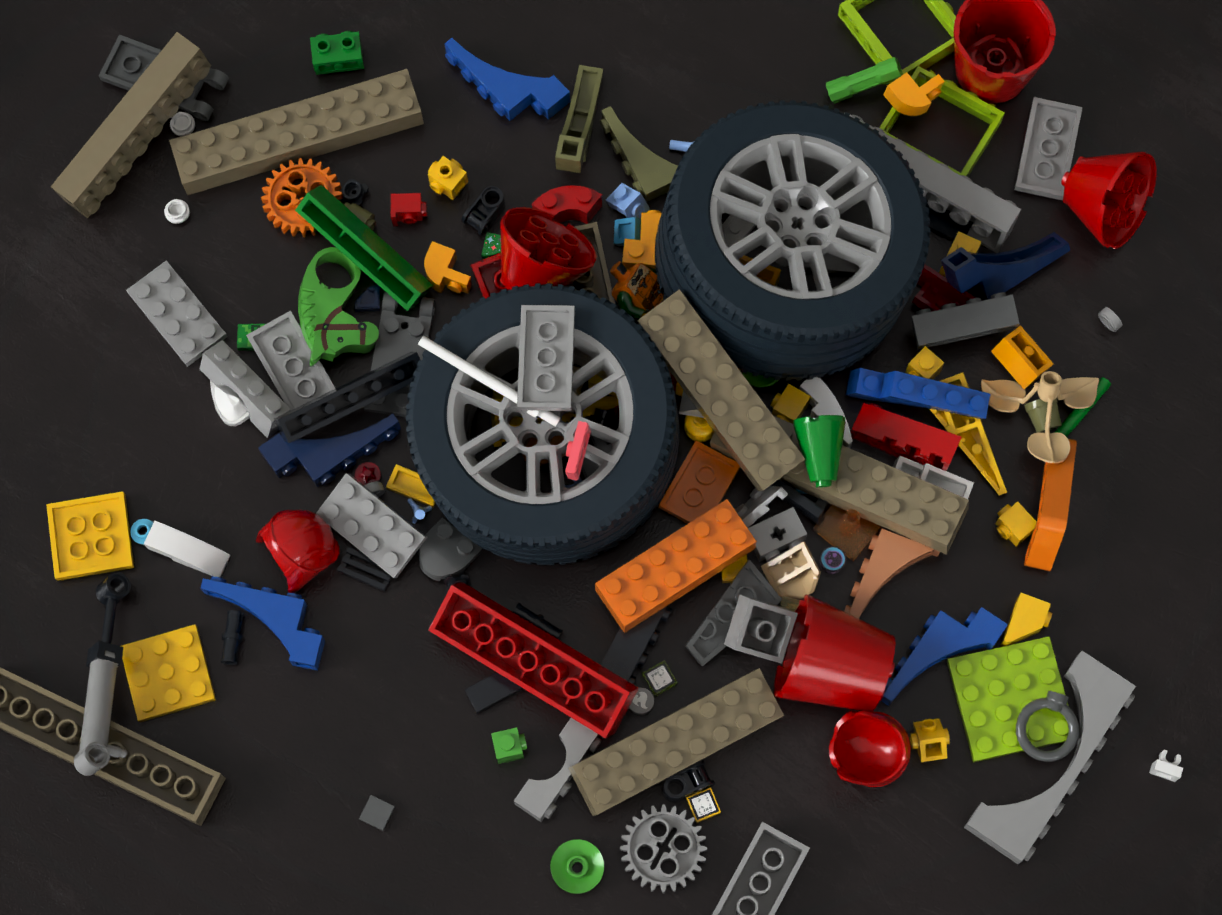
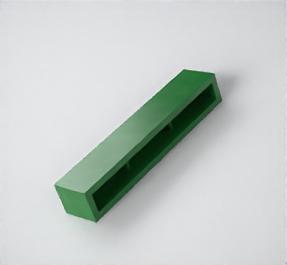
(363, 247)

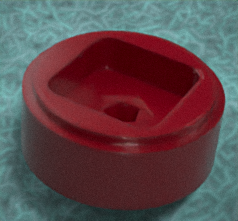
(368, 473)

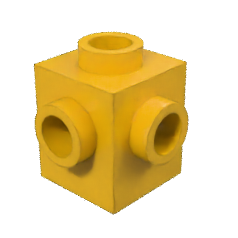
(447, 177)
(930, 740)

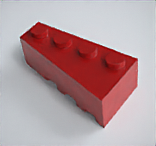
(904, 437)

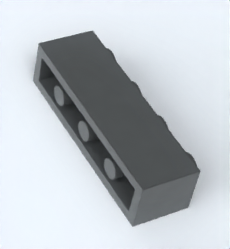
(964, 321)

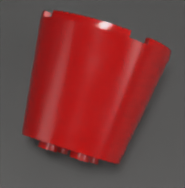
(1001, 46)
(834, 659)

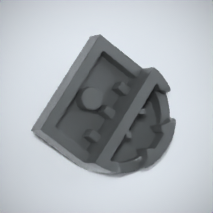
(446, 552)

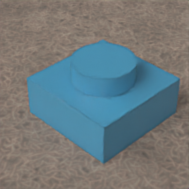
(626, 229)

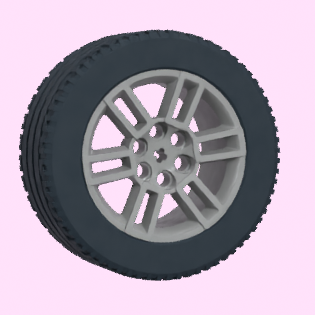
(850, 185)
(567, 520)

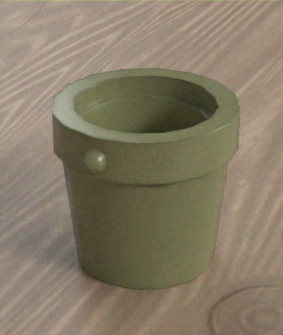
(1037, 413)

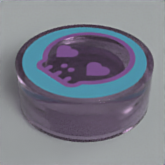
(832, 559)

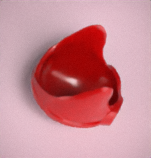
(300, 545)
(869, 748)

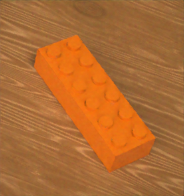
(675, 565)

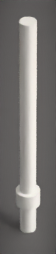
(483, 377)

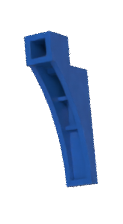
(509, 90)
(917, 391)
(279, 612)
(941, 641)

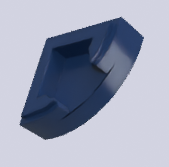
(369, 300)

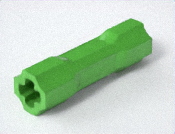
(847, 86)

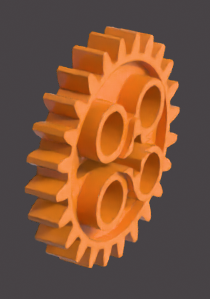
(312, 178)

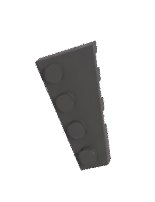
(712, 632)

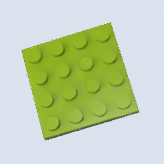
(996, 687)

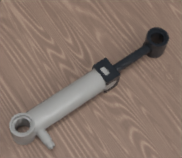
(103, 662)

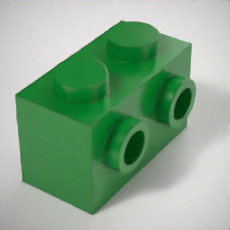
(337, 52)

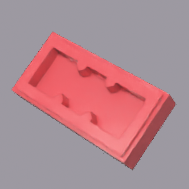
(576, 450)

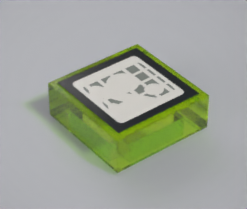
(659, 678)

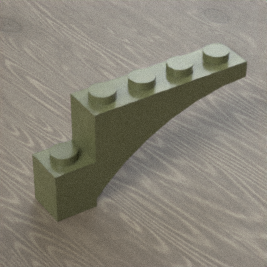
(577, 130)
(649, 171)

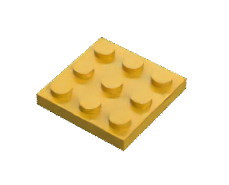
(90, 536)
(167, 673)

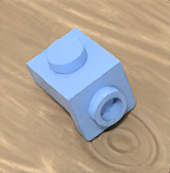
(627, 201)

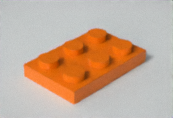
(699, 483)

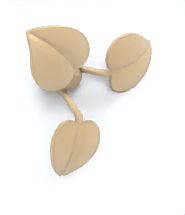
(1075, 393)

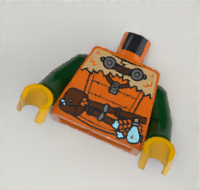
(636, 289)

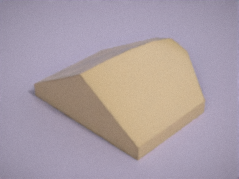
(793, 572)

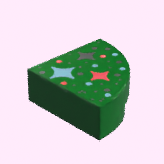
(491, 245)

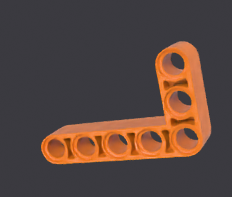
(1052, 512)

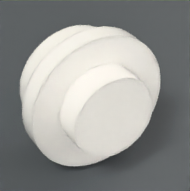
(182, 124)
(177, 211)

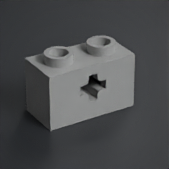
(782, 523)

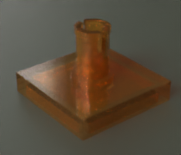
(846, 530)

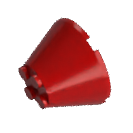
(1111, 194)
(541, 250)

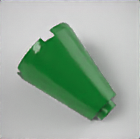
(821, 446)

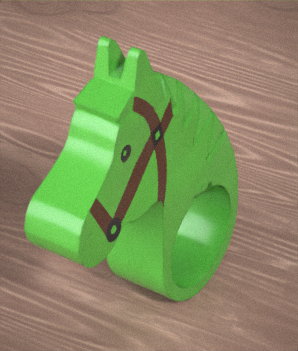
(321, 317)

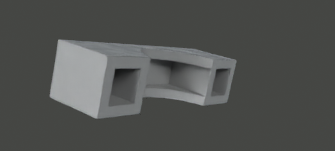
(227, 368)
(539, 796)

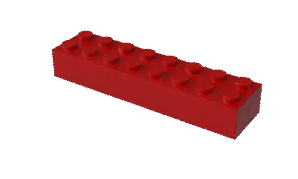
(533, 659)

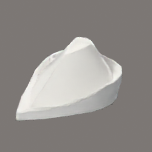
(229, 405)

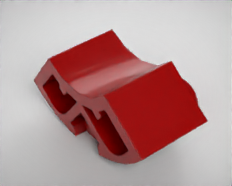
(570, 203)

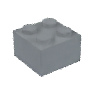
(760, 629)

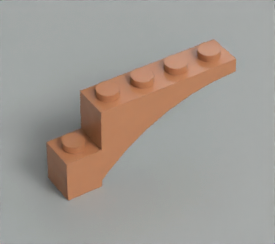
(889, 557)

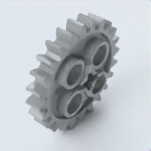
(685, 860)

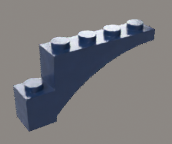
(1003, 270)
(328, 456)

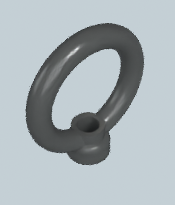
(1055, 702)

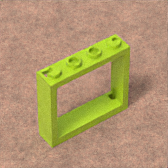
(876, 50)
(965, 100)

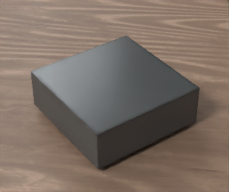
(376, 813)

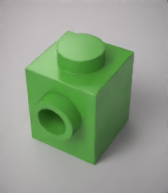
(508, 745)

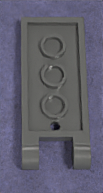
(130, 60)
(396, 342)

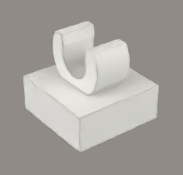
(1166, 769)

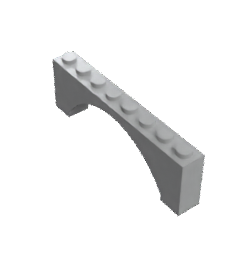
(1099, 699)

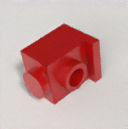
(407, 208)

